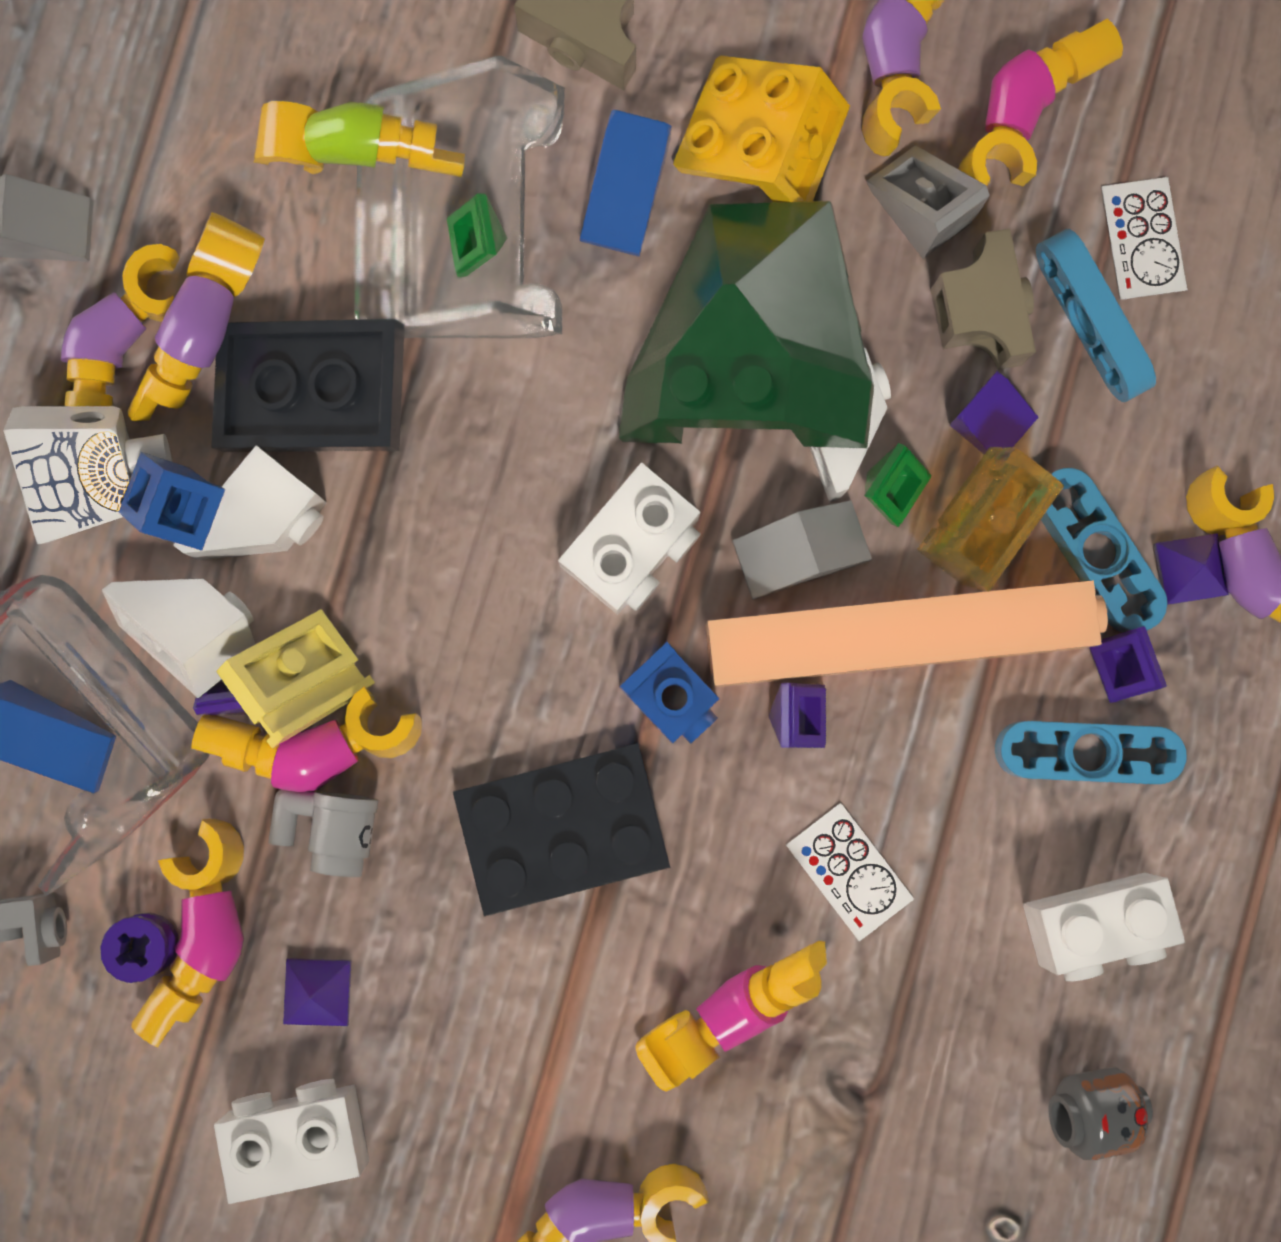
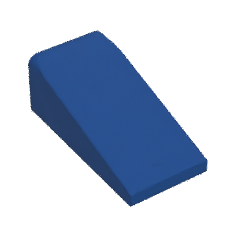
(626, 182)
(51, 739)

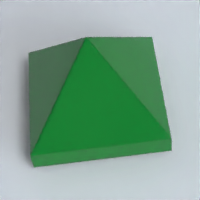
(474, 234)
(896, 483)

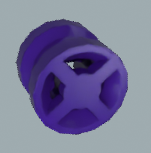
(152, 939)

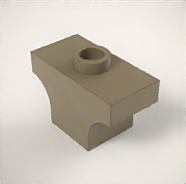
(583, 34)
(987, 303)

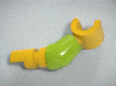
(348, 136)

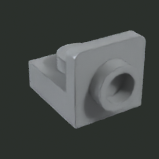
(41, 922)

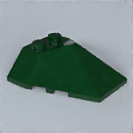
(756, 334)

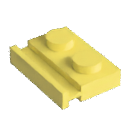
(294, 677)

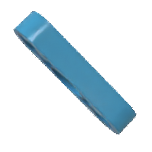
(1095, 315)
(1142, 578)
(1135, 737)

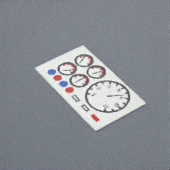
(1144, 238)
(850, 872)

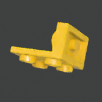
(764, 127)

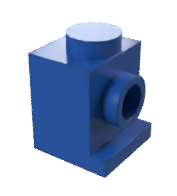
(170, 501)
(646, 690)

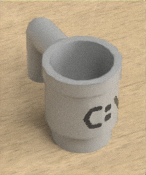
(338, 832)

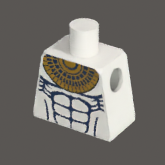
(74, 465)

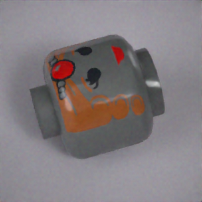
(1100, 1114)

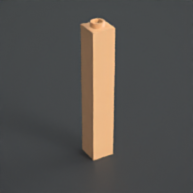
(905, 633)

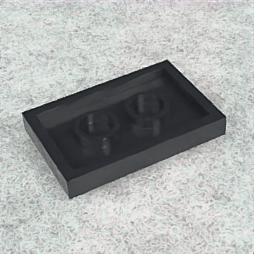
(309, 386)
(561, 829)

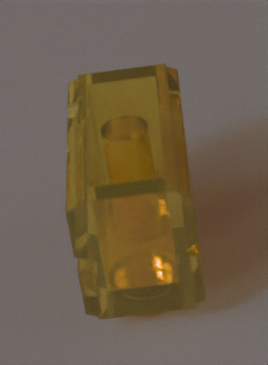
(990, 517)

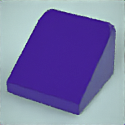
(995, 416)

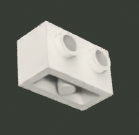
(631, 540)
(1104, 924)
(291, 1141)

